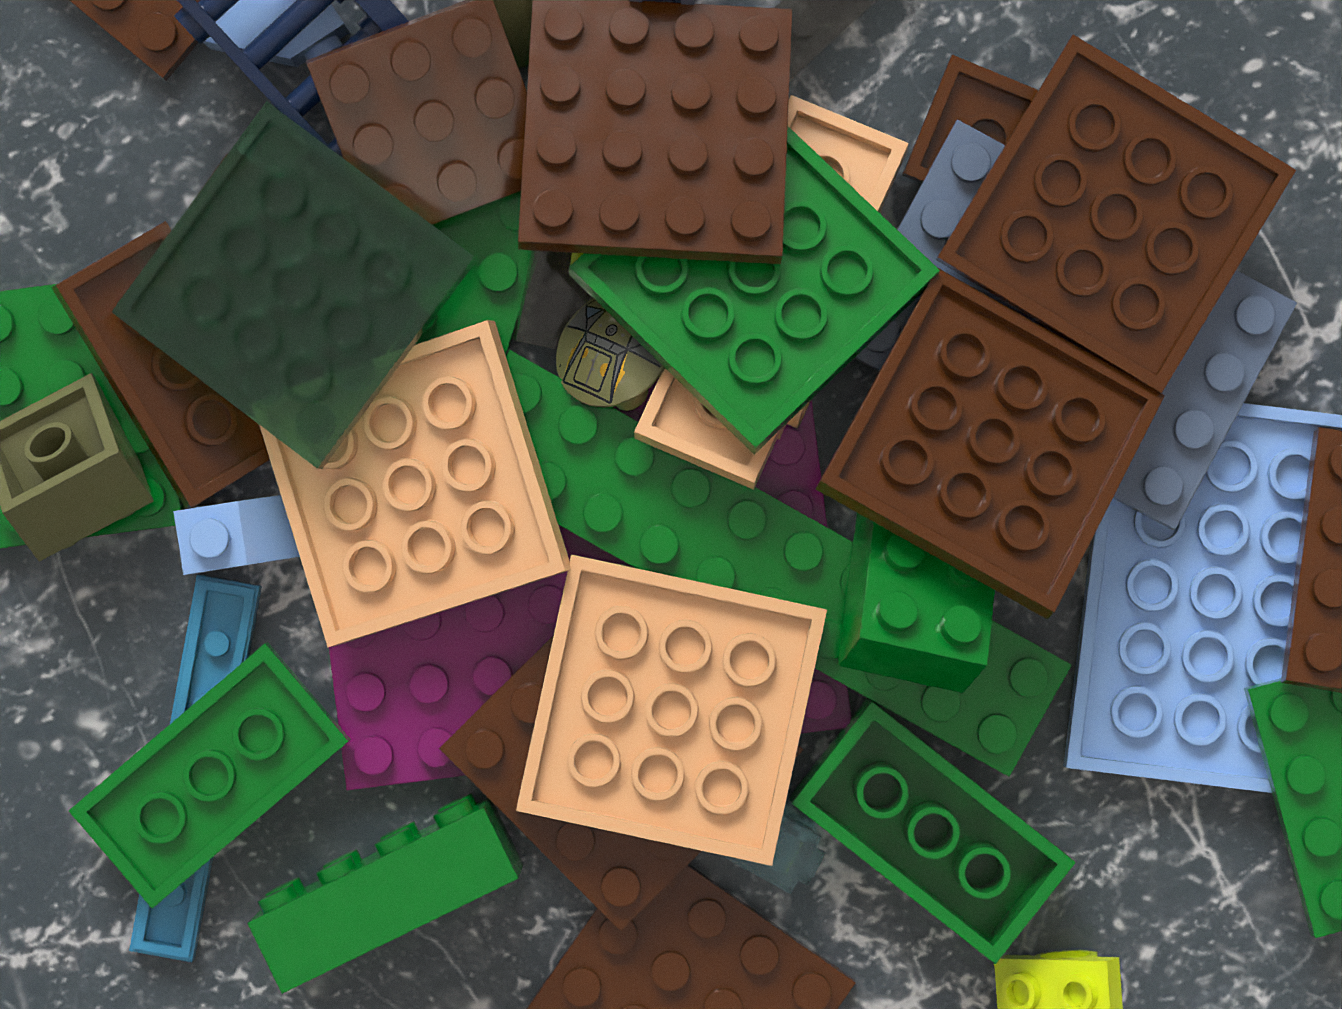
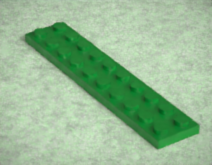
(718, 532)

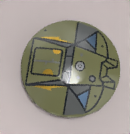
(603, 361)

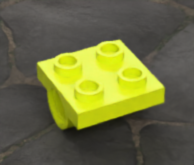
(1058, 981)

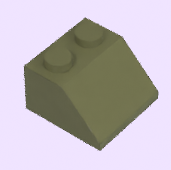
(67, 469)

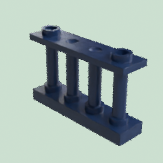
(201, 20)

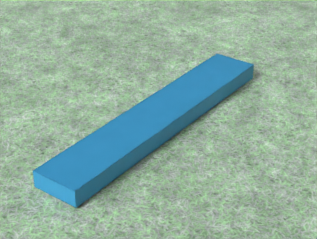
(214, 645)

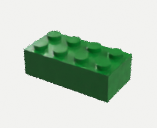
(913, 613)
(931, 830)
(386, 893)

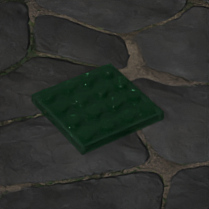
(294, 285)

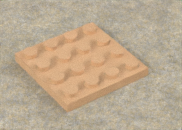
(424, 495)
(671, 710)

